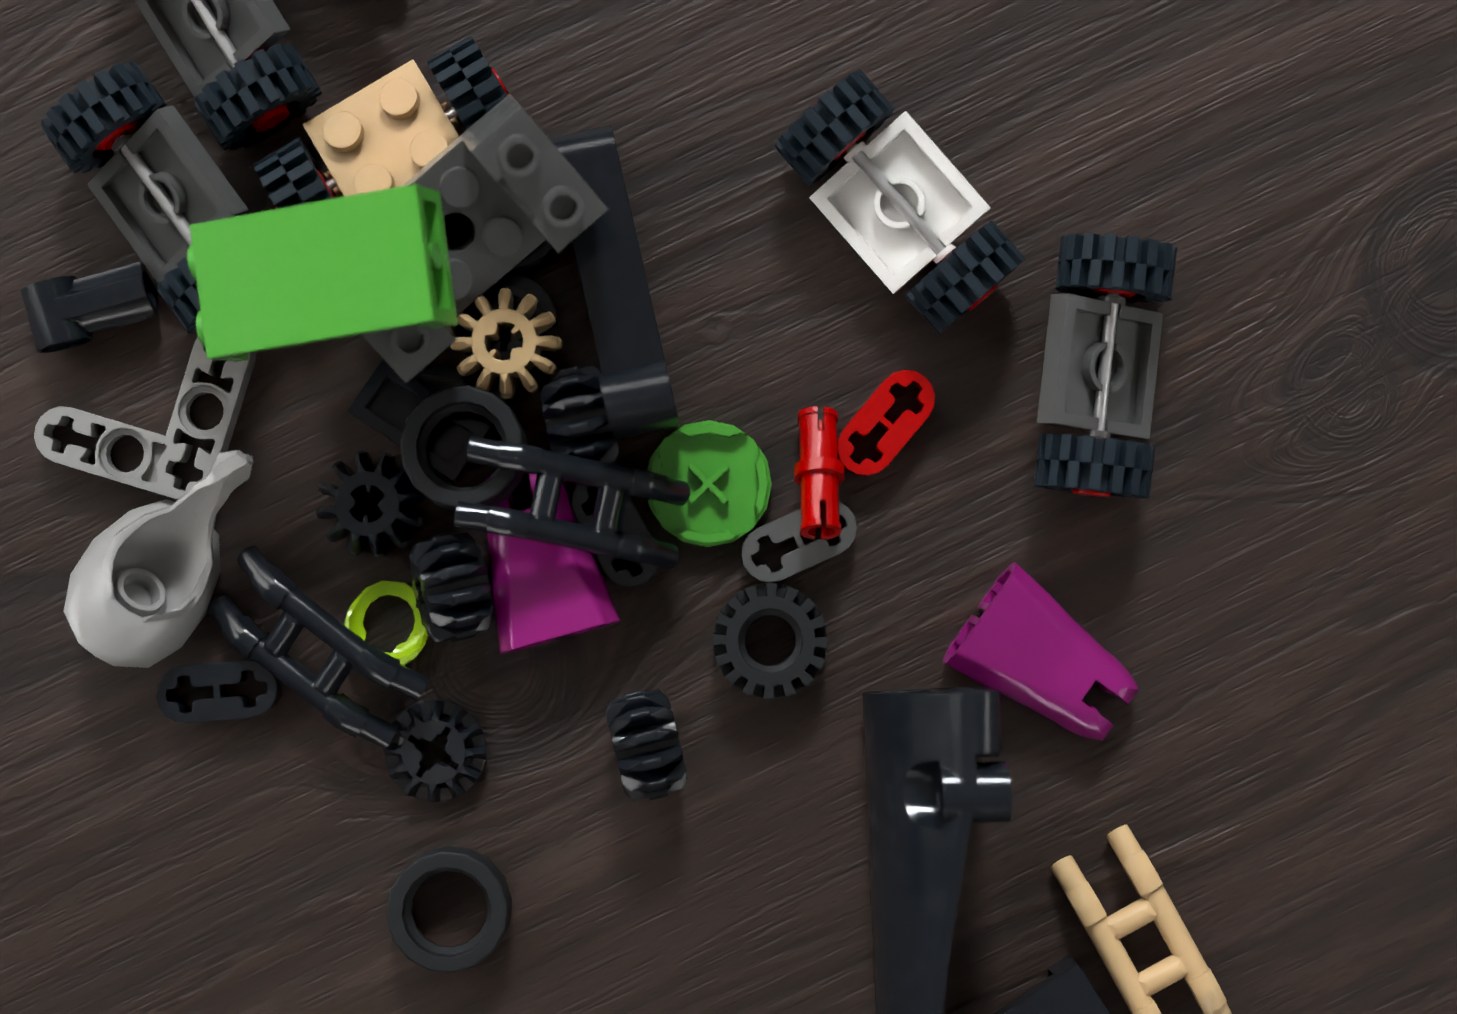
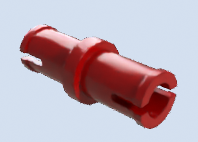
(819, 473)

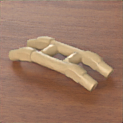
(1152, 906)

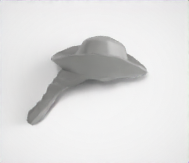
(150, 552)

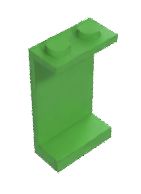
(322, 271)

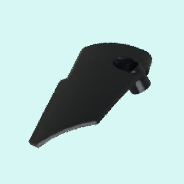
(920, 816)

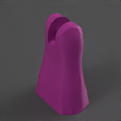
(545, 587)
(1038, 655)

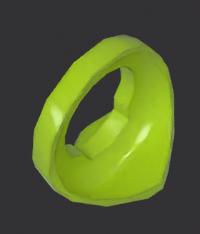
(354, 618)

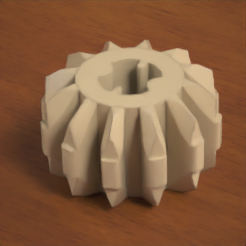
(490, 329)

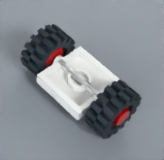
(898, 201)

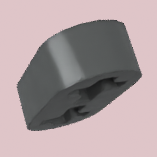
(802, 557)

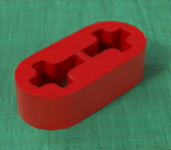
(897, 433)

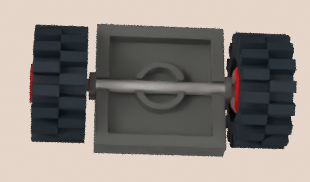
(233, 66)
(155, 173)
(1102, 365)

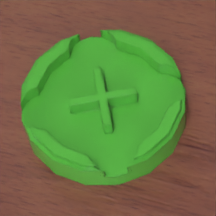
(725, 479)

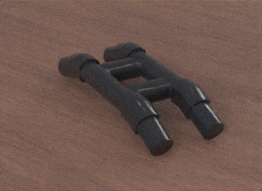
(540, 523)
(347, 653)

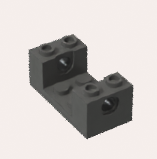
(516, 196)

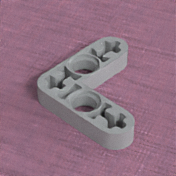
(160, 451)

